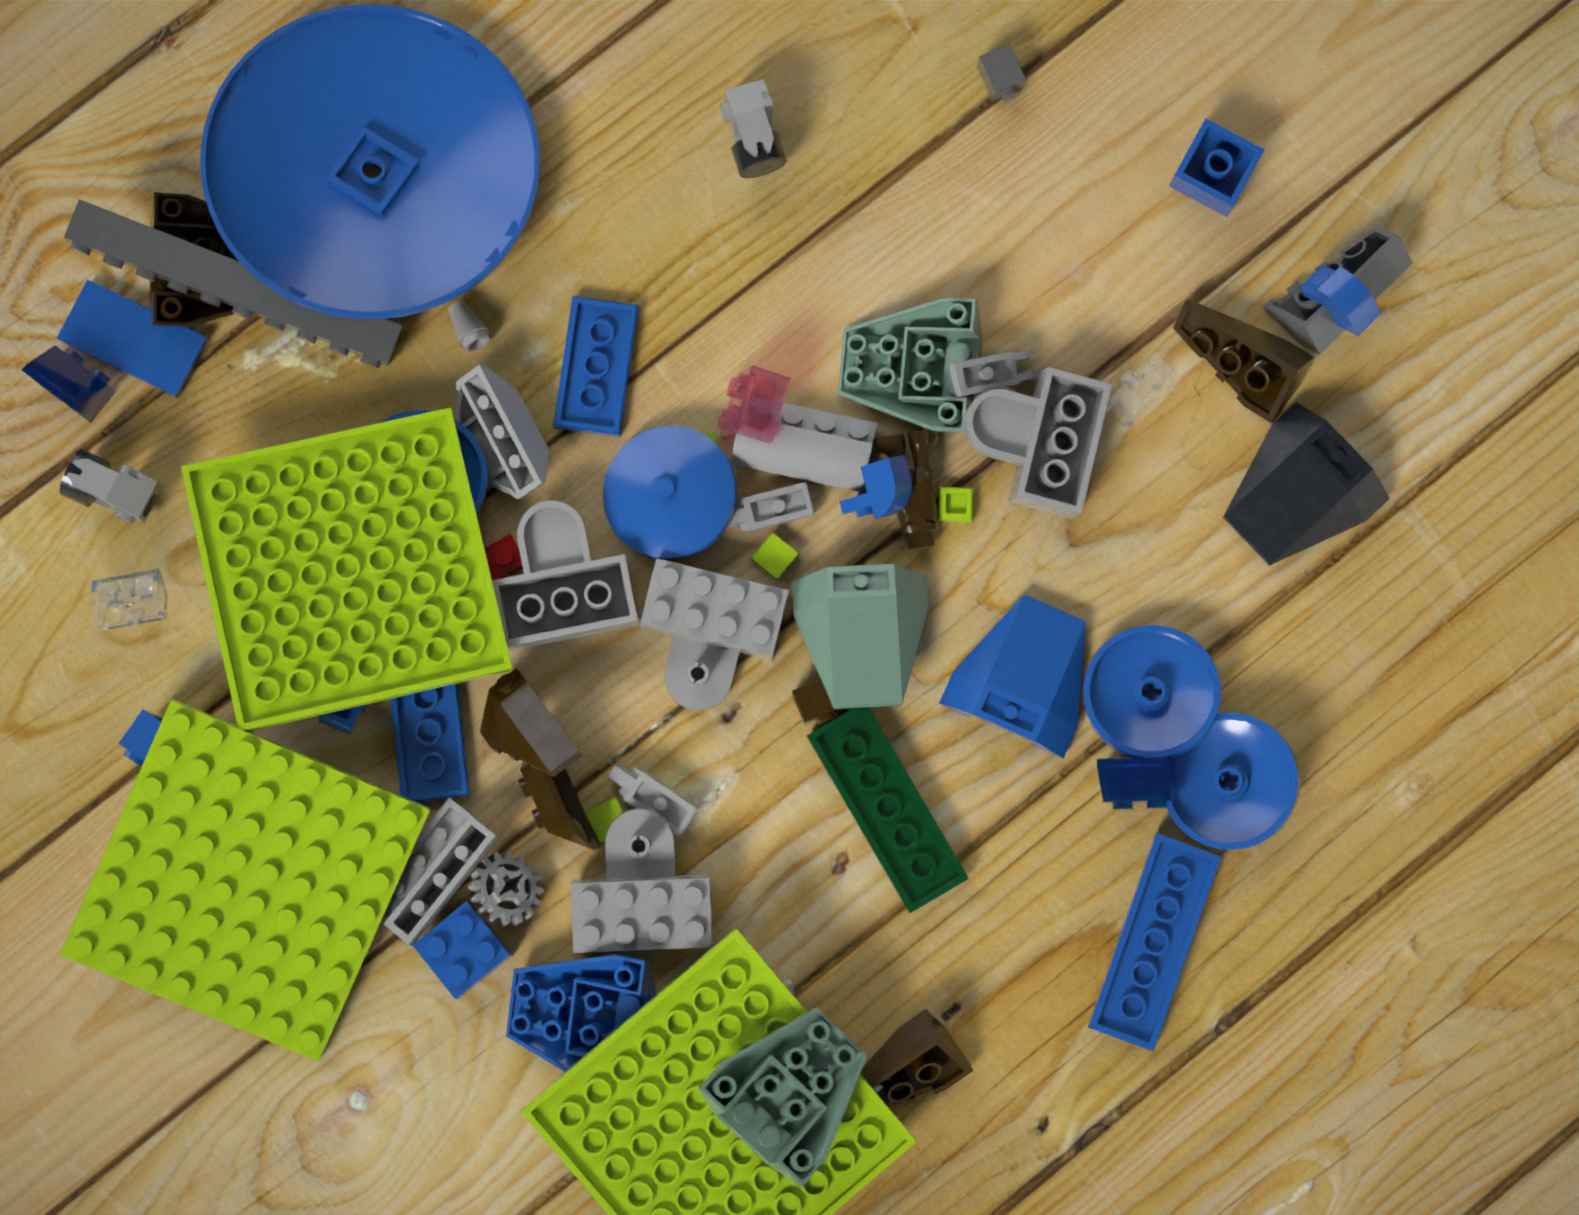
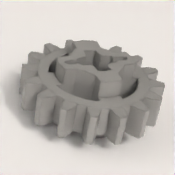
(520, 897)

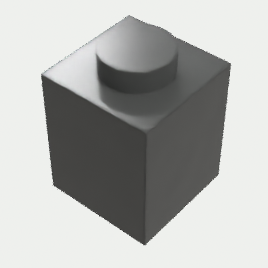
(1001, 73)

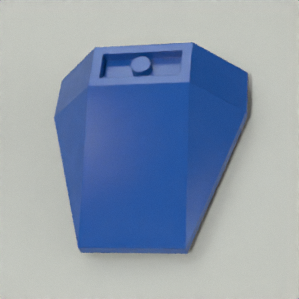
(1025, 676)
(575, 1004)

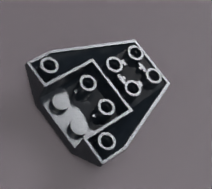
(1302, 488)

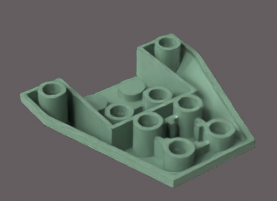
(905, 359)
(862, 630)
(788, 1093)

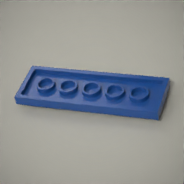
(1154, 942)

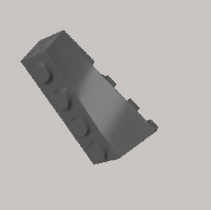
(1373, 259)

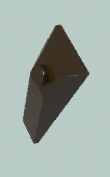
(1252, 361)
(524, 728)
(916, 1060)

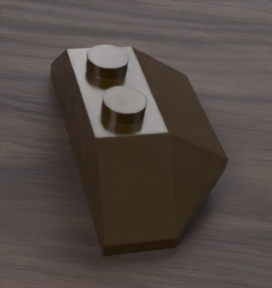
(557, 806)

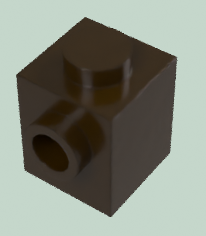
(814, 703)

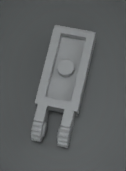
(989, 373)

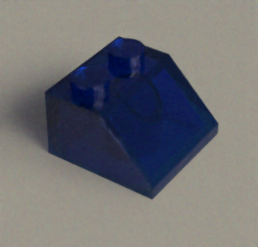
(70, 381)
(1137, 781)

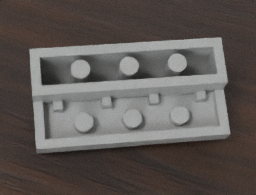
(811, 448)
(436, 869)

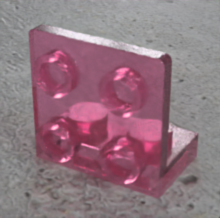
(754, 404)

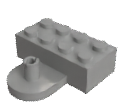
(1045, 435)
(561, 587)
(710, 625)
(642, 897)

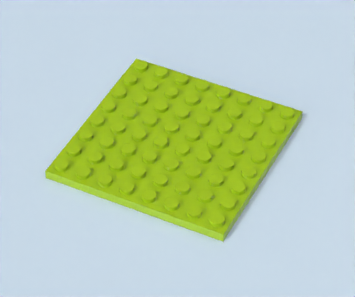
(345, 569)
(244, 880)
(646, 1136)

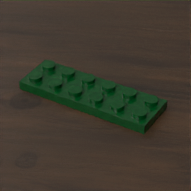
(887, 807)

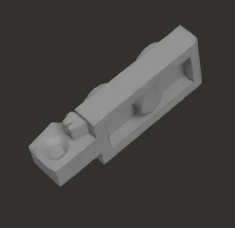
(773, 508)
(650, 793)

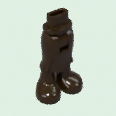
(920, 512)

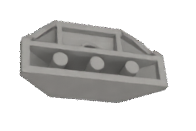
(504, 430)

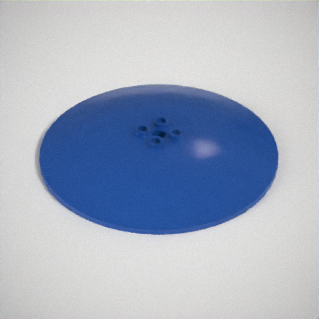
(354, 93)

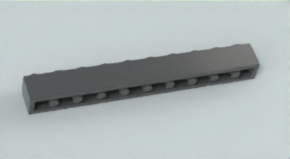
(221, 280)

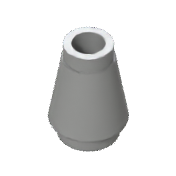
(469, 329)

